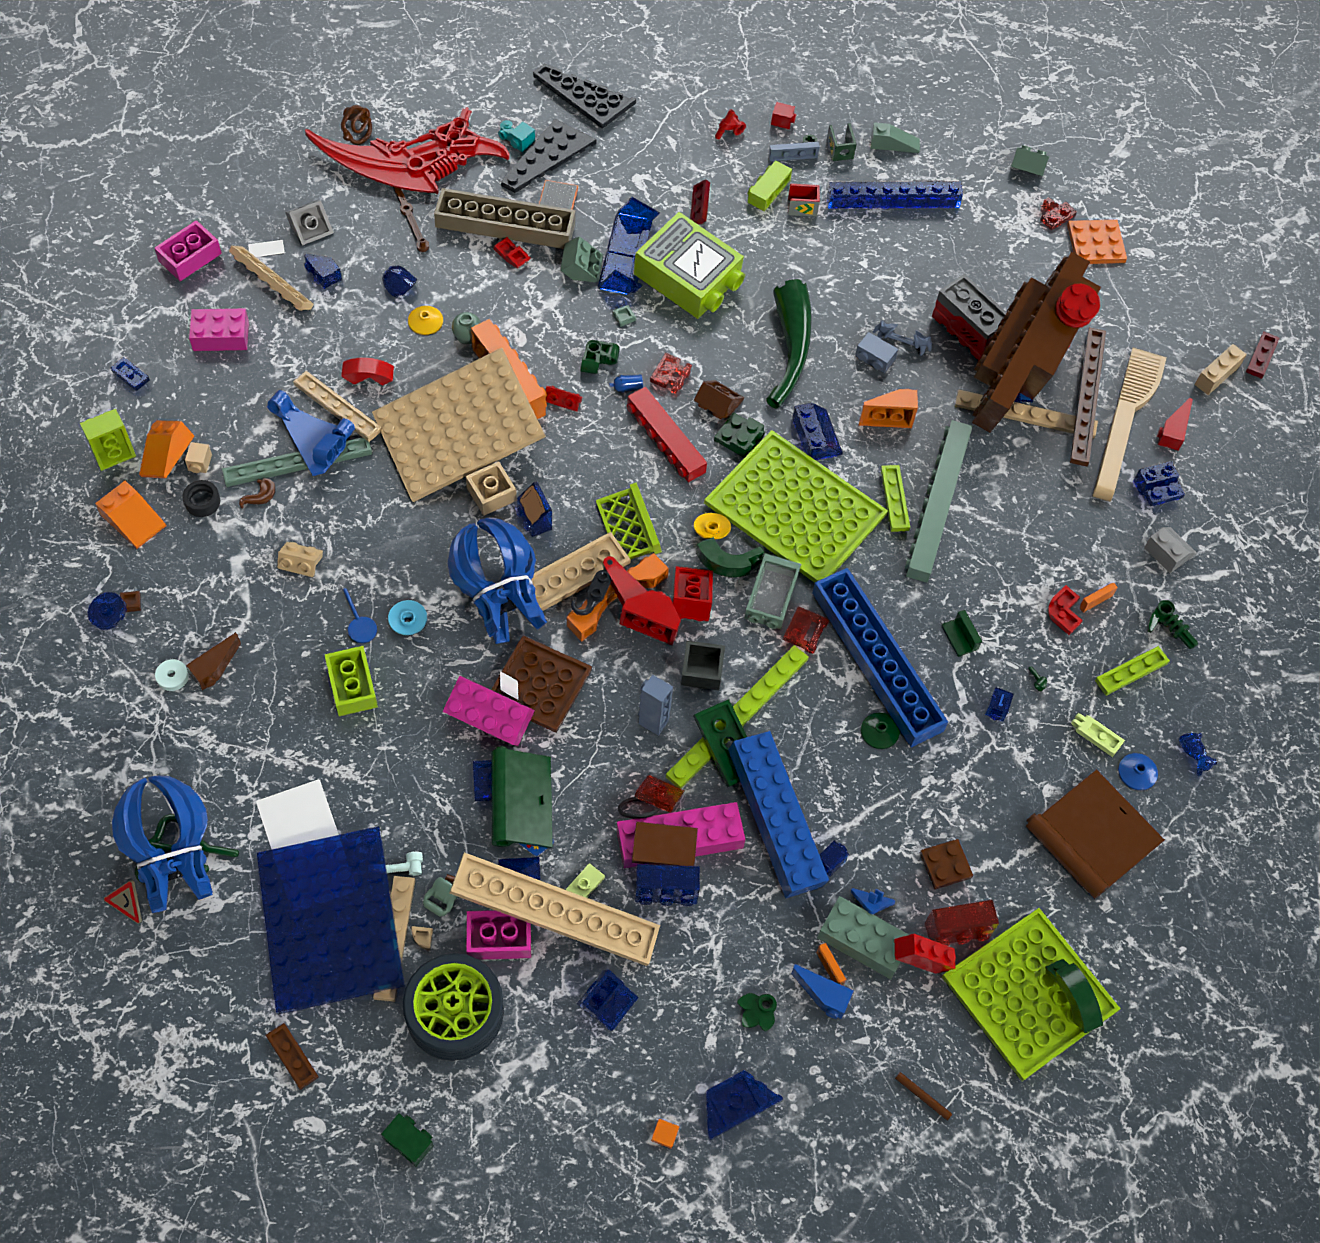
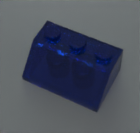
(816, 431)

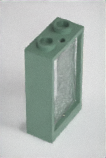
(772, 591)

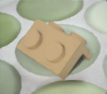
(299, 558)

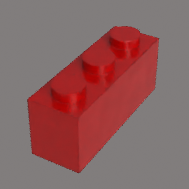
(924, 953)

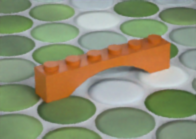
(648, 573)

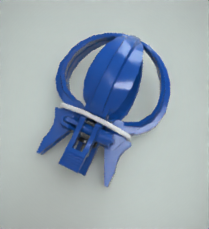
(519, 569)
(153, 864)

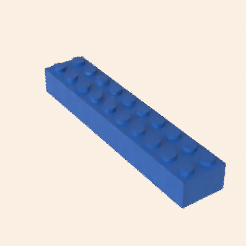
(879, 657)

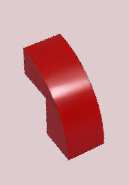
(359, 369)

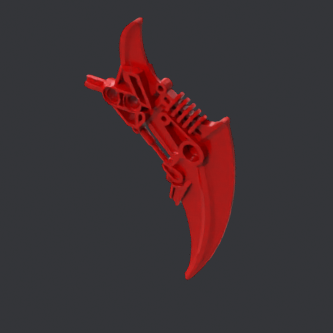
(415, 167)

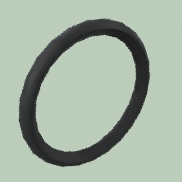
(635, 816)

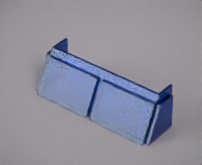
(628, 235)

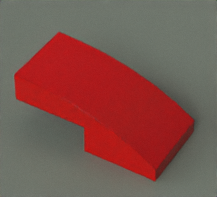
(509, 252)

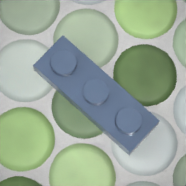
(793, 151)

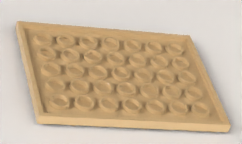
(458, 424)

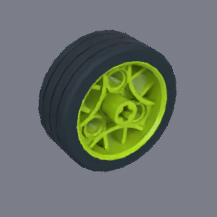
(453, 1006)

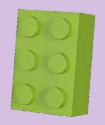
(108, 439)
(351, 681)

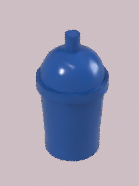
(627, 382)

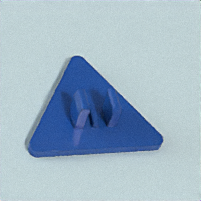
(872, 901)

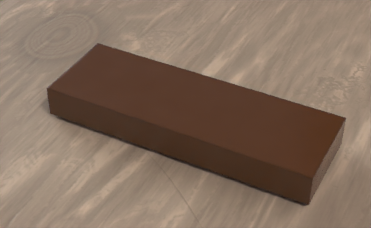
(292, 1056)

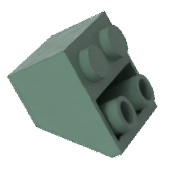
(1030, 161)
(581, 261)

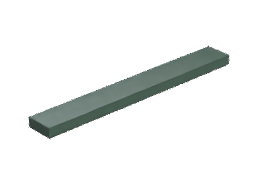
(287, 464)

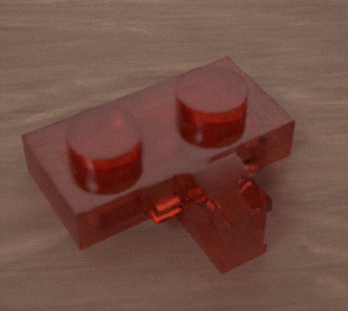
(1056, 213)

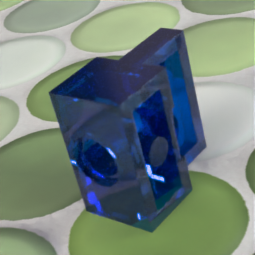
(1159, 483)
(599, 994)

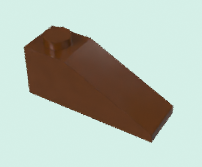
(211, 665)

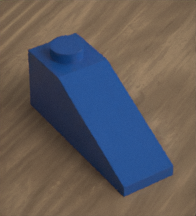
(826, 993)

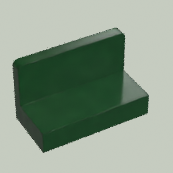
(962, 634)

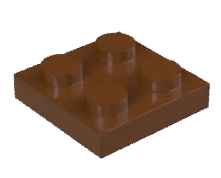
(946, 864)

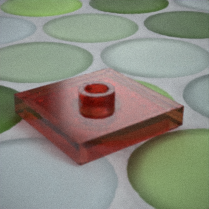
(659, 793)

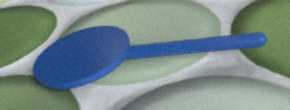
(362, 628)

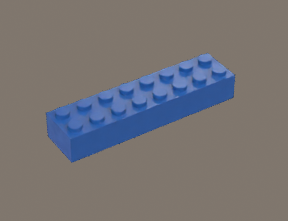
(778, 814)

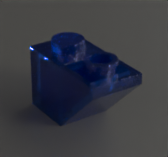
(323, 269)

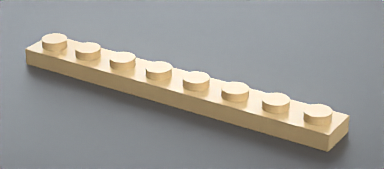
(1025, 413)

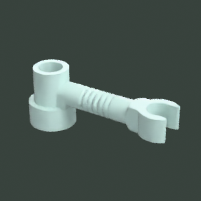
(412, 864)

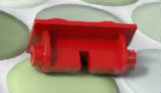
(562, 398)

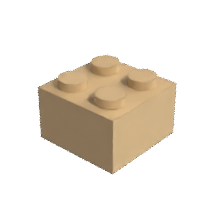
(491, 488)

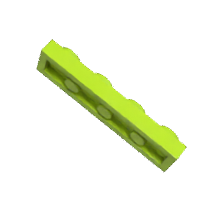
(895, 498)
(1132, 670)

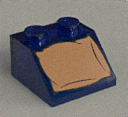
(534, 510)

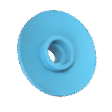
(407, 610)

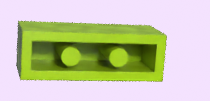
(769, 185)

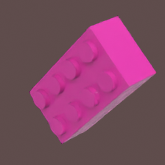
(488, 711)

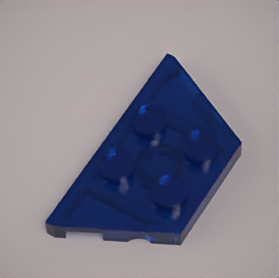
(736, 1102)

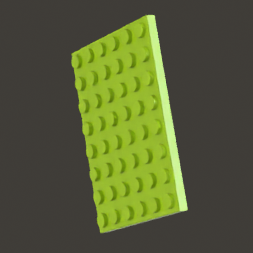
(796, 507)

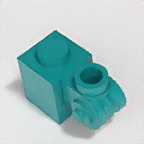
(519, 137)

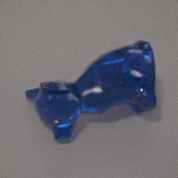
(1193, 746)

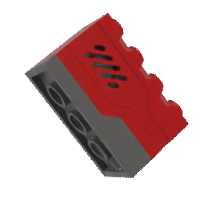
(968, 314)

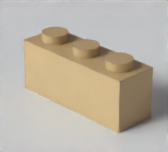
(1220, 369)

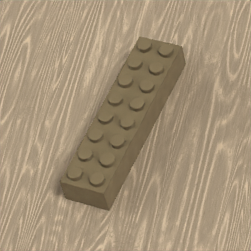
(504, 218)

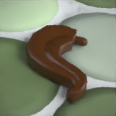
(266, 493)

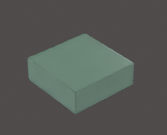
(624, 315)

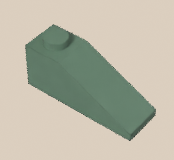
(892, 138)

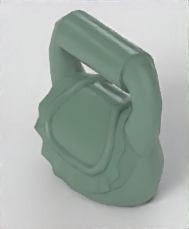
(440, 890)

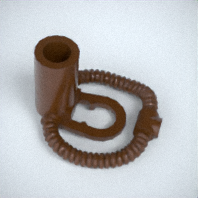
(354, 114)

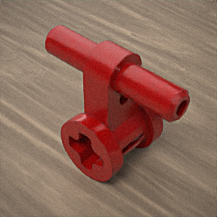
(730, 122)

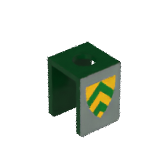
(835, 148)

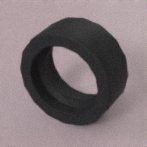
(200, 486)

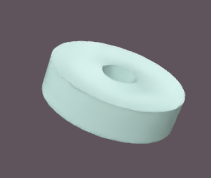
(168, 667)

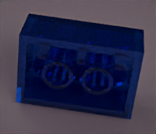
(667, 884)

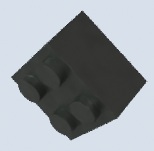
(703, 665)

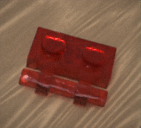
(665, 373)

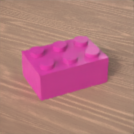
(188, 250)
(219, 329)
(497, 936)

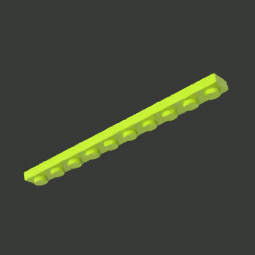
(745, 709)

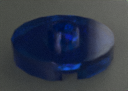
(114, 607)

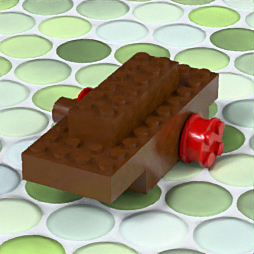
(1034, 337)

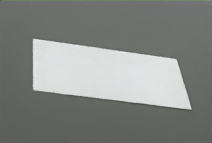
(297, 815)

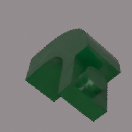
(727, 564)
(1081, 997)

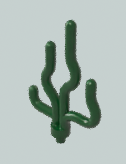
(167, 847)

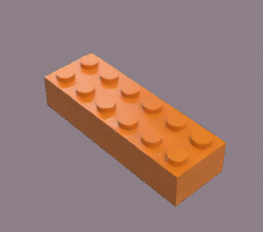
(487, 339)

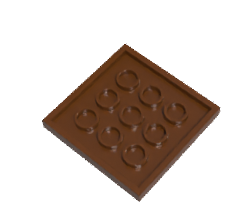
(545, 681)

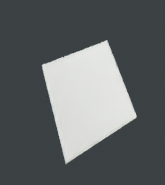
(509, 685)

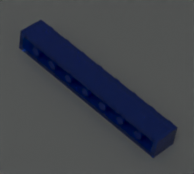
(895, 194)

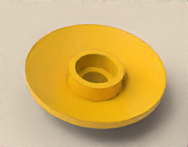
(425, 320)
(712, 525)

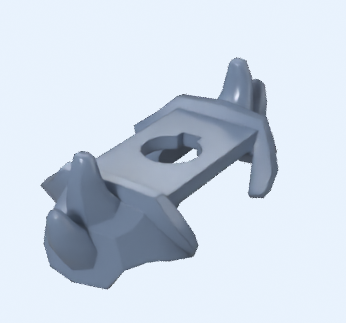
(919, 339)

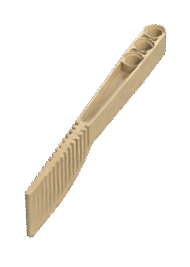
(1138, 387)

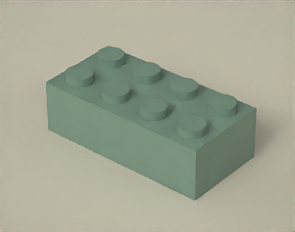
(862, 937)

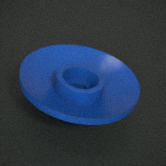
(1132, 776)

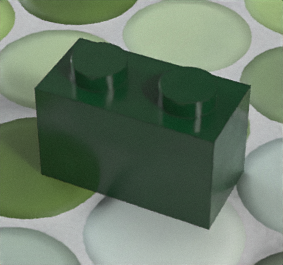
(408, 1139)

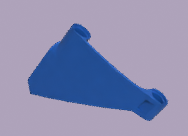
(315, 439)

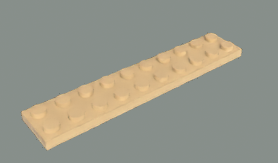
(555, 909)

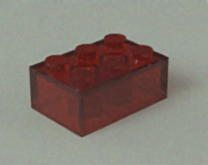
(962, 923)

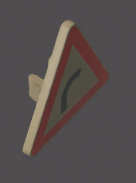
(126, 901)

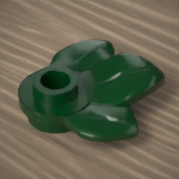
(755, 1013)

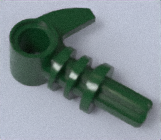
(1171, 620)

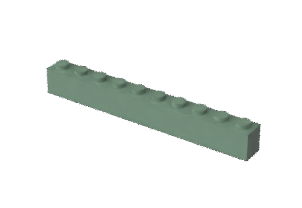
(939, 501)

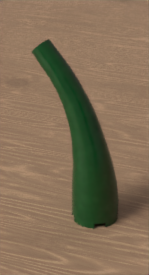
(796, 320)

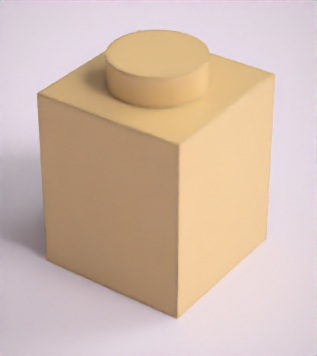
(198, 457)

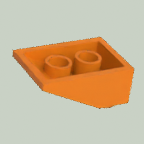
(891, 410)
(164, 447)
(130, 514)

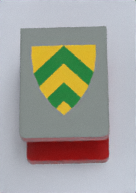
(803, 199)

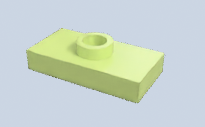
(586, 881)

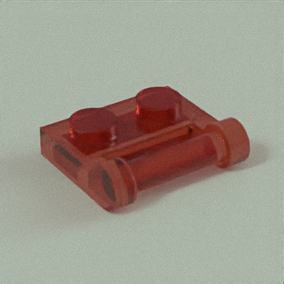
(799, 627)

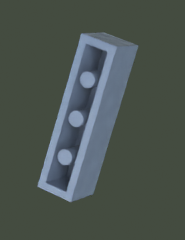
(655, 704)

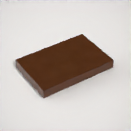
(664, 844)

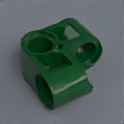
(598, 353)

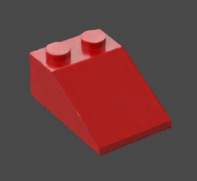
(693, 593)

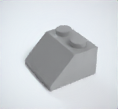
(309, 222)
(1169, 549)

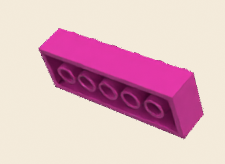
(717, 826)

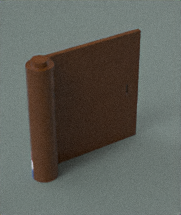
(1095, 834)

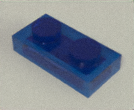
(130, 374)

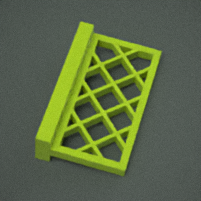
(642, 516)

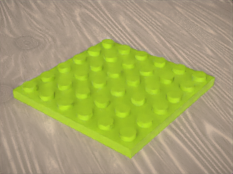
(1015, 998)

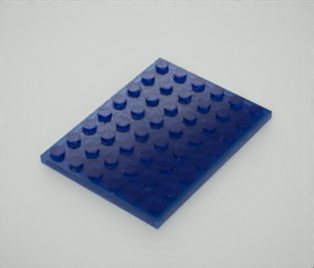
(329, 920)

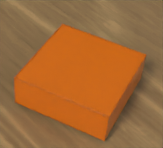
(665, 1133)

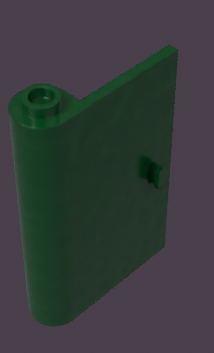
(521, 798)

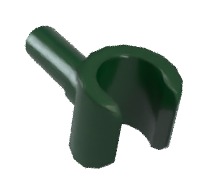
(1041, 682)

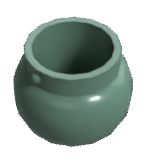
(462, 326)

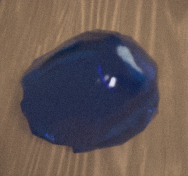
(398, 280)

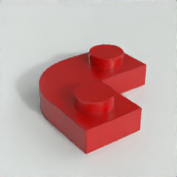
(1060, 611)

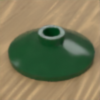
(879, 738)

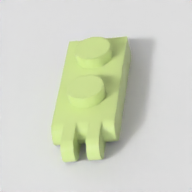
(1097, 734)

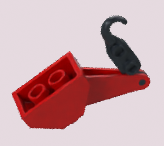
(642, 610)

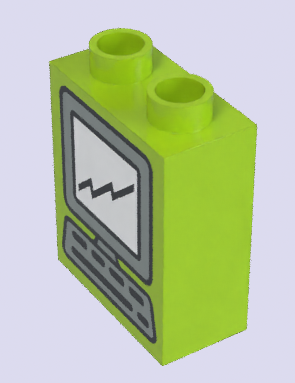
(689, 266)

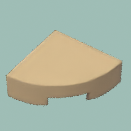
(422, 937)

